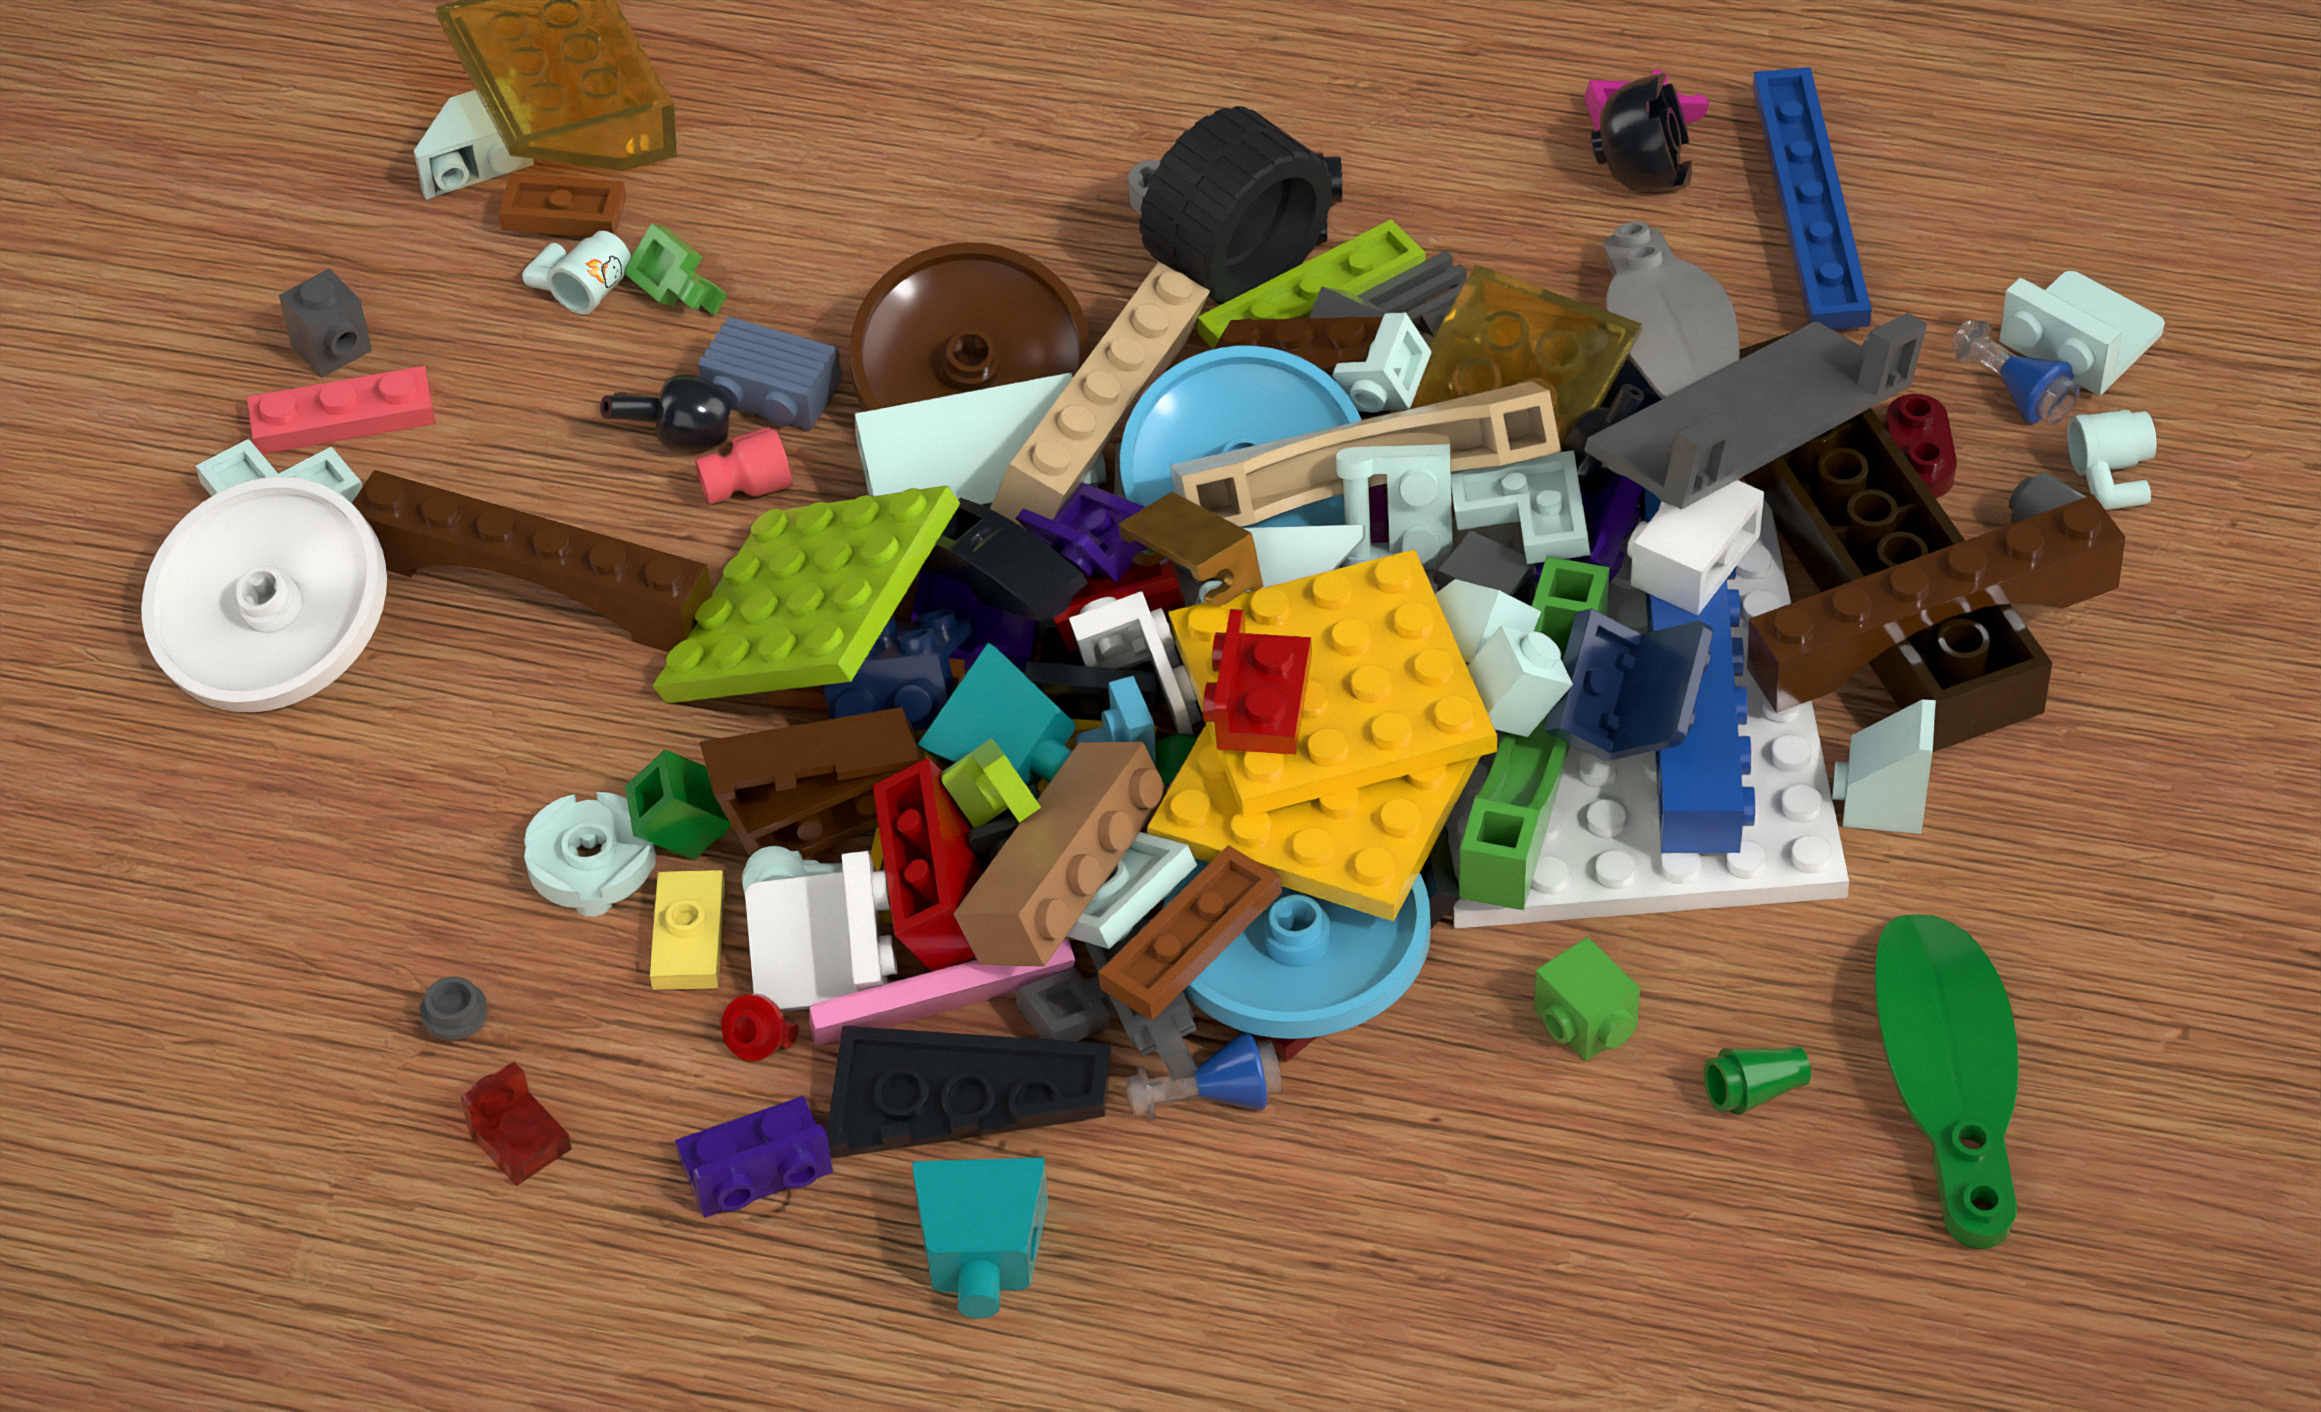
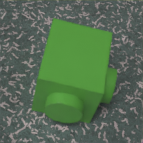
(1586, 1000)

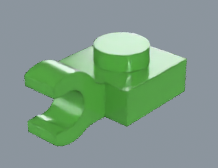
(666, 270)

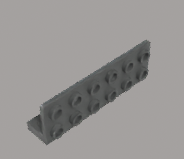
(1758, 409)

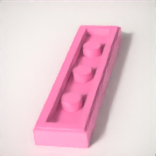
(928, 995)

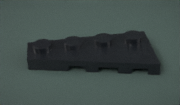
(950, 1086)

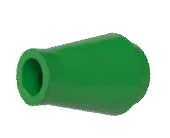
(1752, 1076)

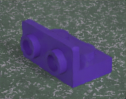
(754, 1157)

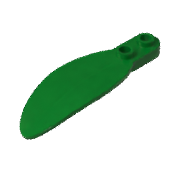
(1953, 1065)

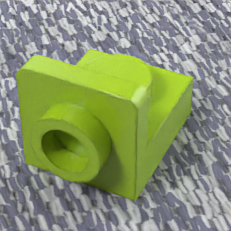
(988, 785)

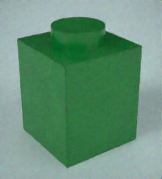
(675, 805)

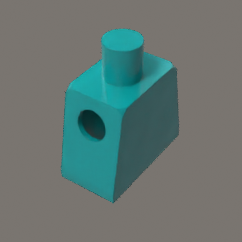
(1009, 708)
(981, 1226)

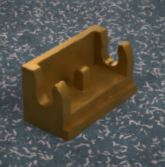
(1197, 542)

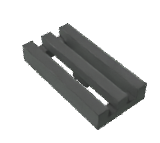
(1414, 286)

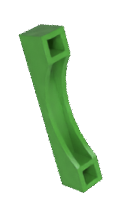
(1522, 786)

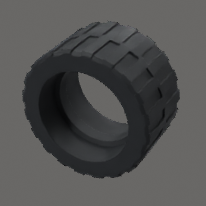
(1235, 203)

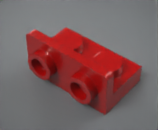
(1258, 689)

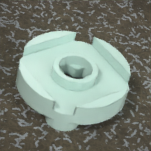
(592, 881)

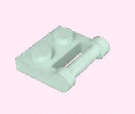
(1416, 499)

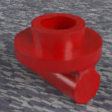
(756, 1027)

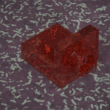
(513, 1124)

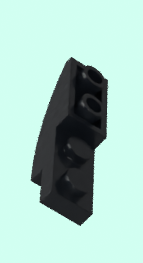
(1004, 564)

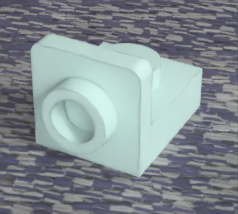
(1391, 369)

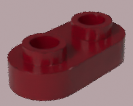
(1924, 434)

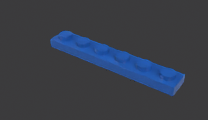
(1811, 199)

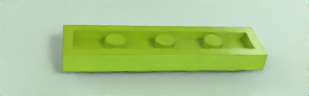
(1348, 267)

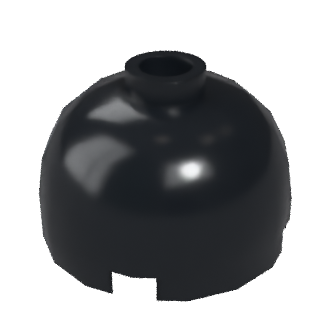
(1644, 136)

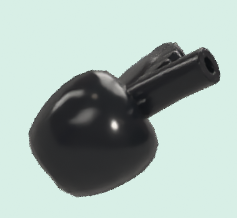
(687, 413)
(1592, 472)

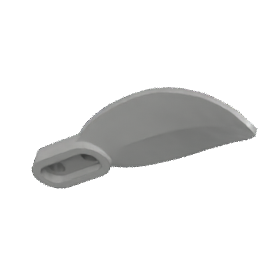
(1682, 310)

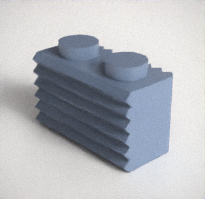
(772, 372)

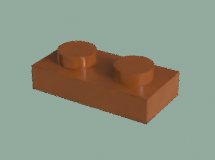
(561, 205)

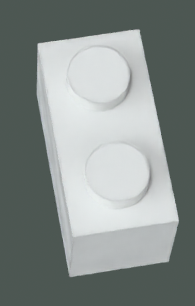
(1693, 550)

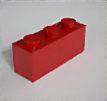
(926, 863)

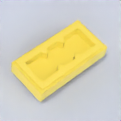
(687, 930)

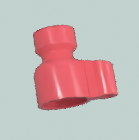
(753, 466)

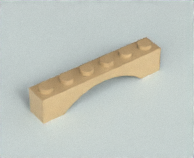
(1101, 394)
(1301, 469)

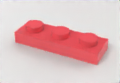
(340, 410)

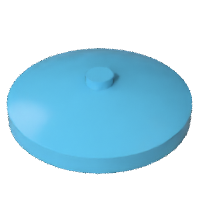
(1226, 404)
(1312, 965)

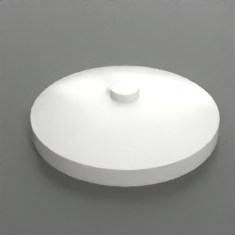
(264, 594)

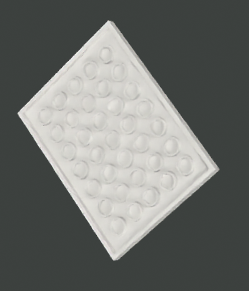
(1604, 823)

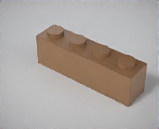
(1061, 854)

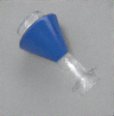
(2037, 386)
(1235, 1074)

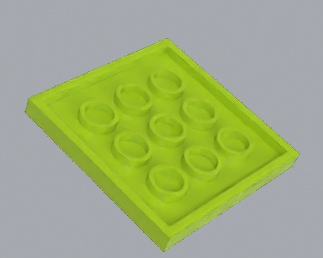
(807, 595)

